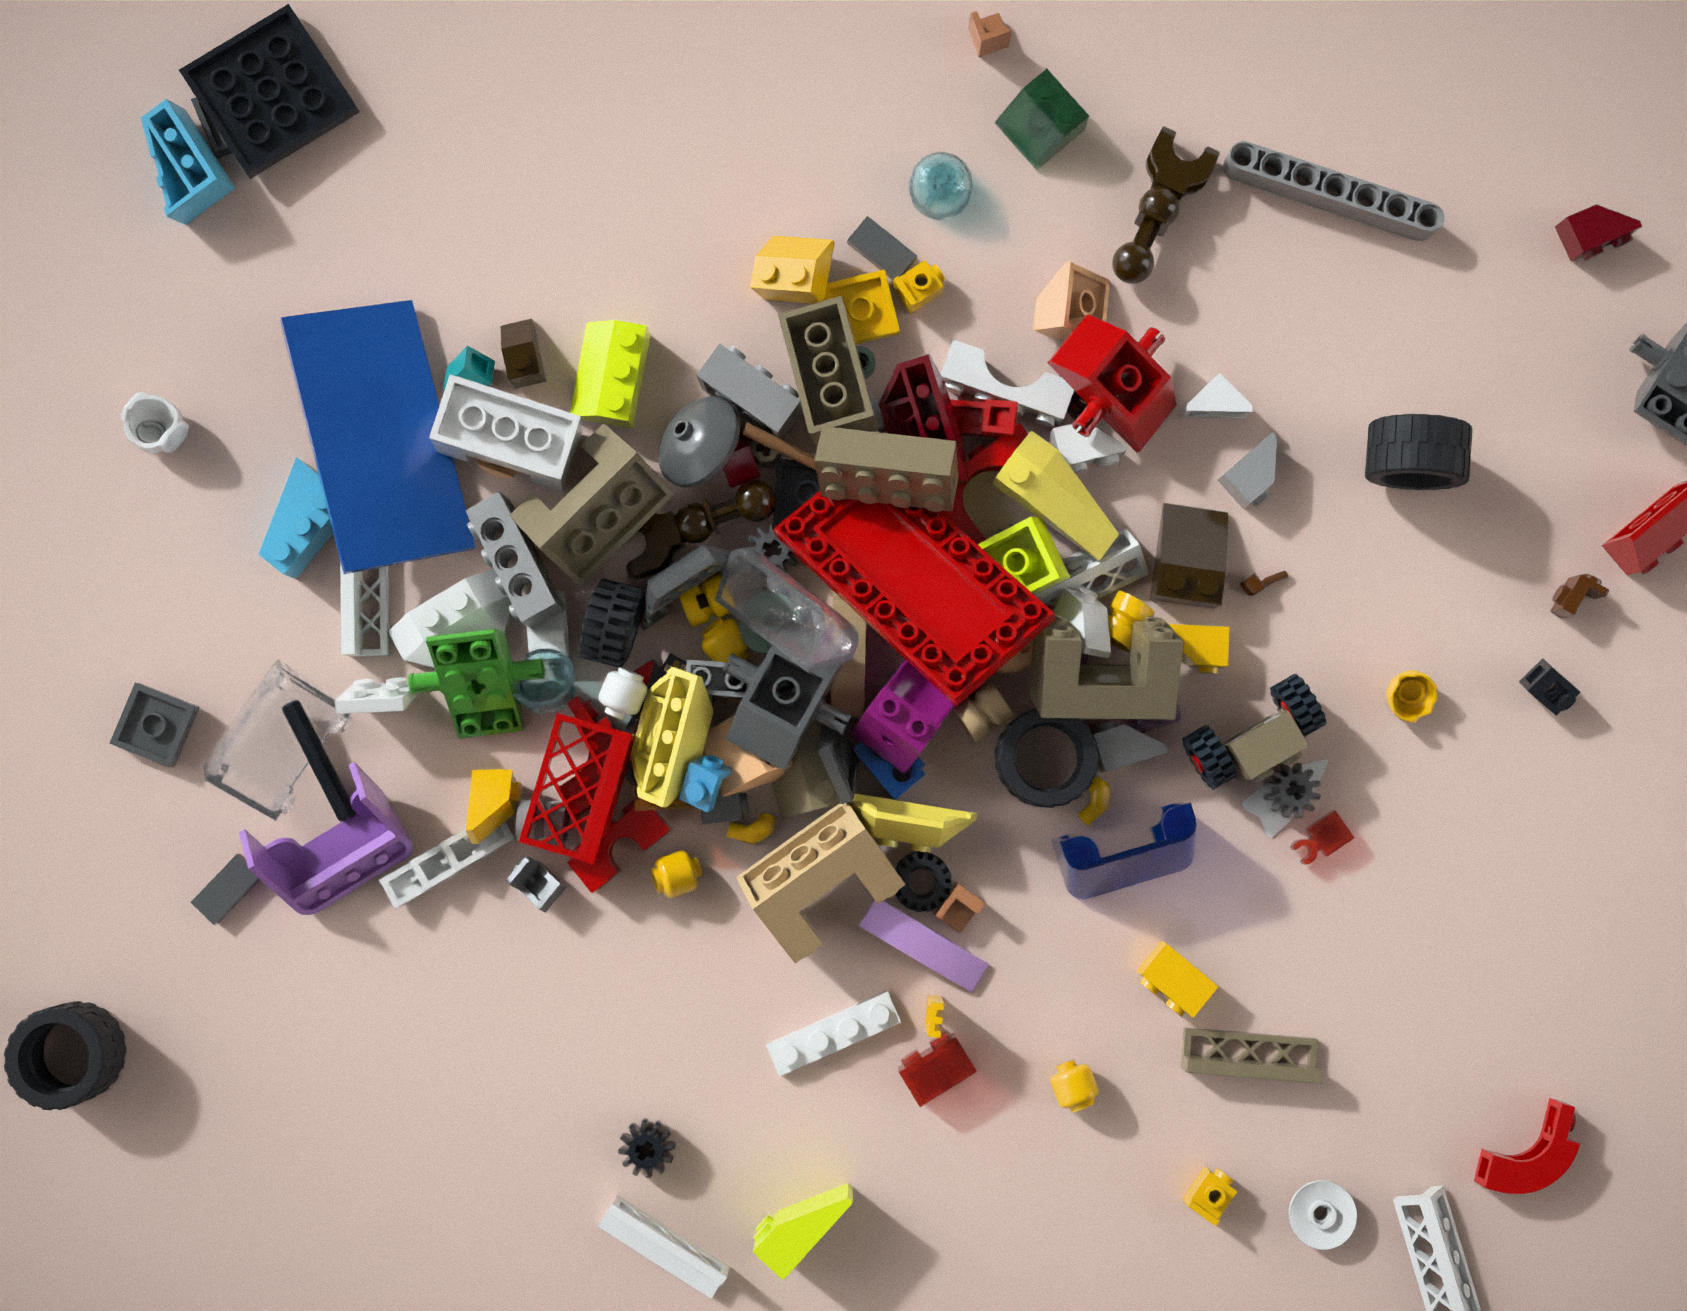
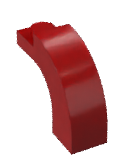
(600, 742)
(1538, 1165)

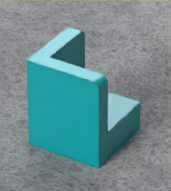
(471, 366)

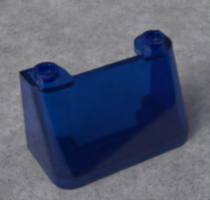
(1090, 875)

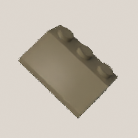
(806, 782)

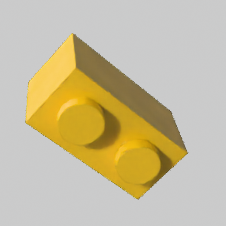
(1176, 979)

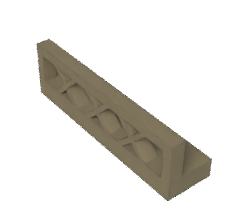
(1251, 1068)

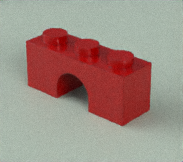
(641, 826)

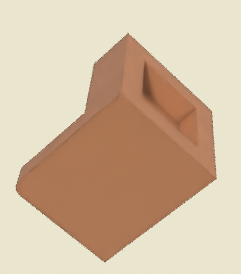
(988, 33)
(959, 907)

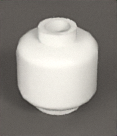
(623, 693)

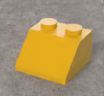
(793, 269)

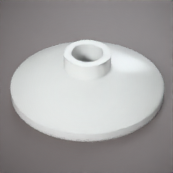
(1336, 1223)

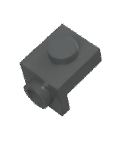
(536, 883)

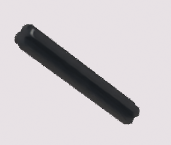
(318, 760)

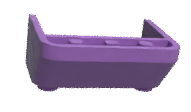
(338, 859)

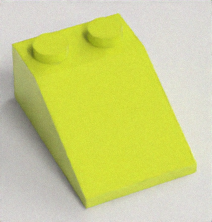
(1028, 554)
(796, 1229)

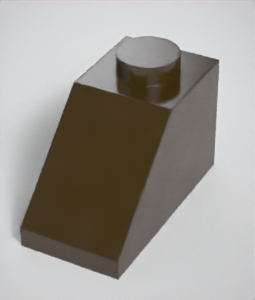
(522, 354)

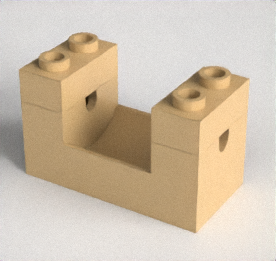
(808, 868)

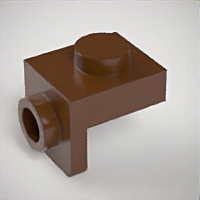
(1569, 596)

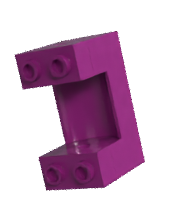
(903, 717)

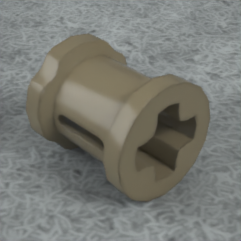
(760, 459)

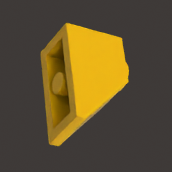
(1204, 646)
(491, 801)

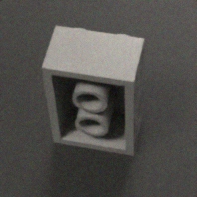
(750, 391)

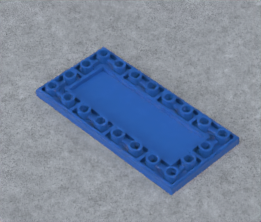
(369, 429)

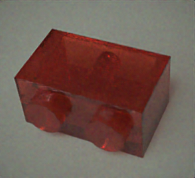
(936, 1068)

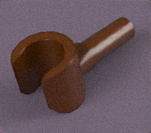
(1253, 584)

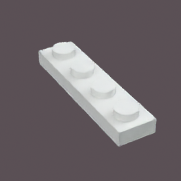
(833, 1033)

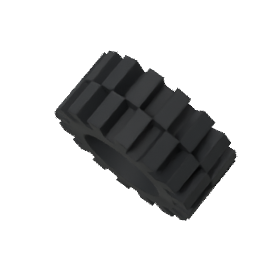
(941, 887)

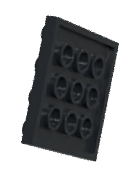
(269, 91)

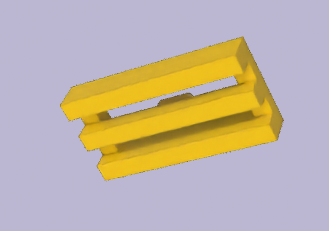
(934, 1016)

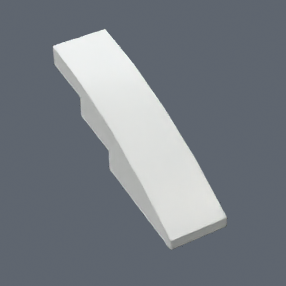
(440, 864)

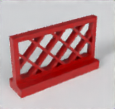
(605, 797)

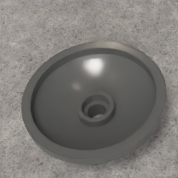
(698, 441)

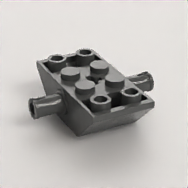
(1664, 390)
(777, 726)

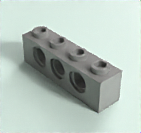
(543, 598)

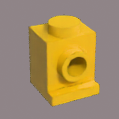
(914, 295)
(1198, 1194)

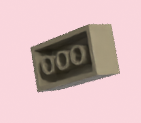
(827, 368)
(887, 468)

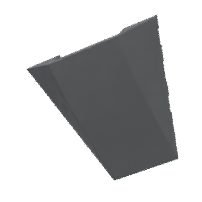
(679, 579)

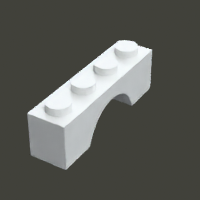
(968, 373)

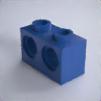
(883, 771)

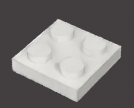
(369, 697)

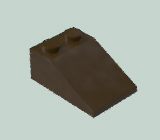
(1190, 556)

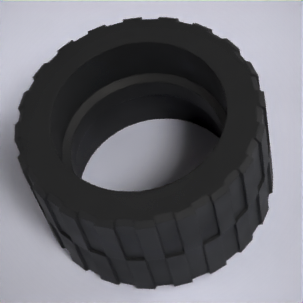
(1418, 452)
(1073, 788)
(26, 1061)

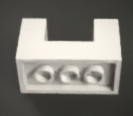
(506, 431)

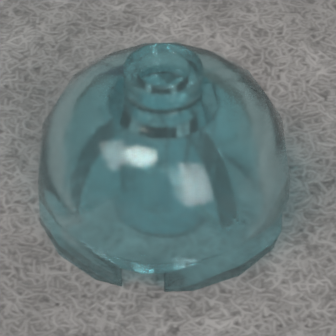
(940, 185)

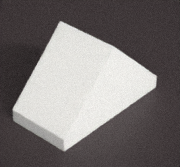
(1218, 400)

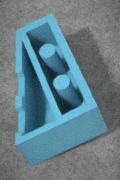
(184, 161)
(299, 523)

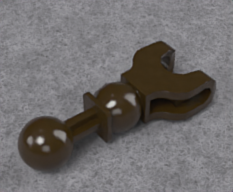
(1161, 204)
(695, 524)

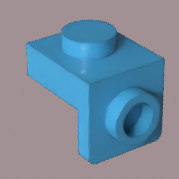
(704, 782)

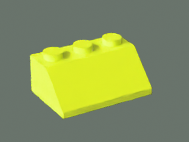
(610, 372)

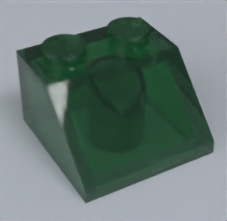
(1042, 119)

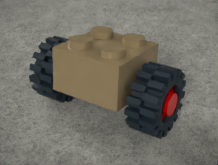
(1263, 745)

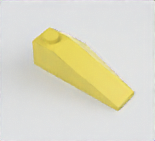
(1050, 489)

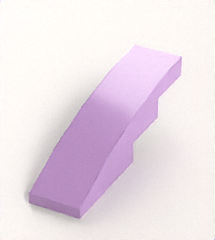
(924, 944)

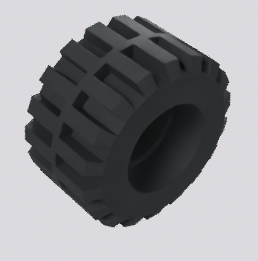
(611, 623)

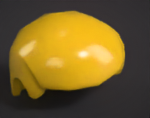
(1411, 695)

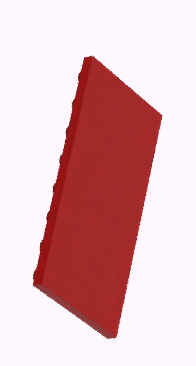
(919, 587)

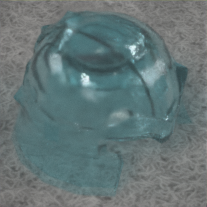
(553, 691)

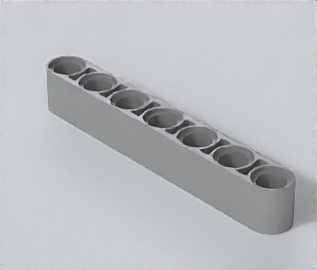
(1348, 188)

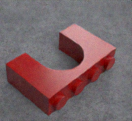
(983, 460)

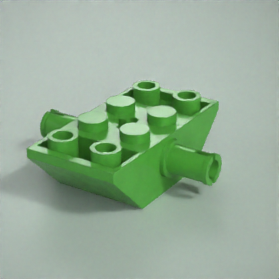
(477, 681)

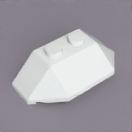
(462, 608)

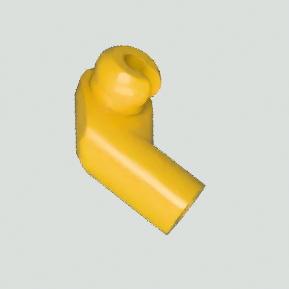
(1099, 801)
(754, 832)

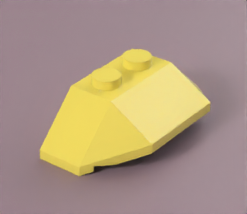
(670, 735)
(909, 822)

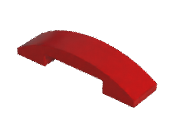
(986, 418)

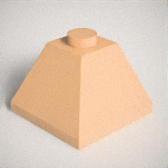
(1069, 299)

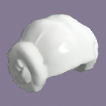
(153, 424)

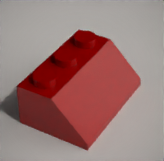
(1651, 533)

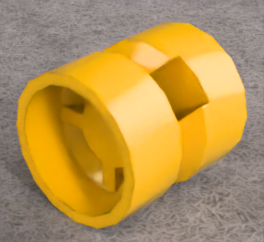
(692, 607)
(1124, 611)

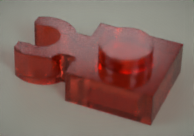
(1326, 835)

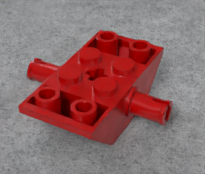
(1116, 380)

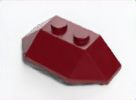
(920, 406)

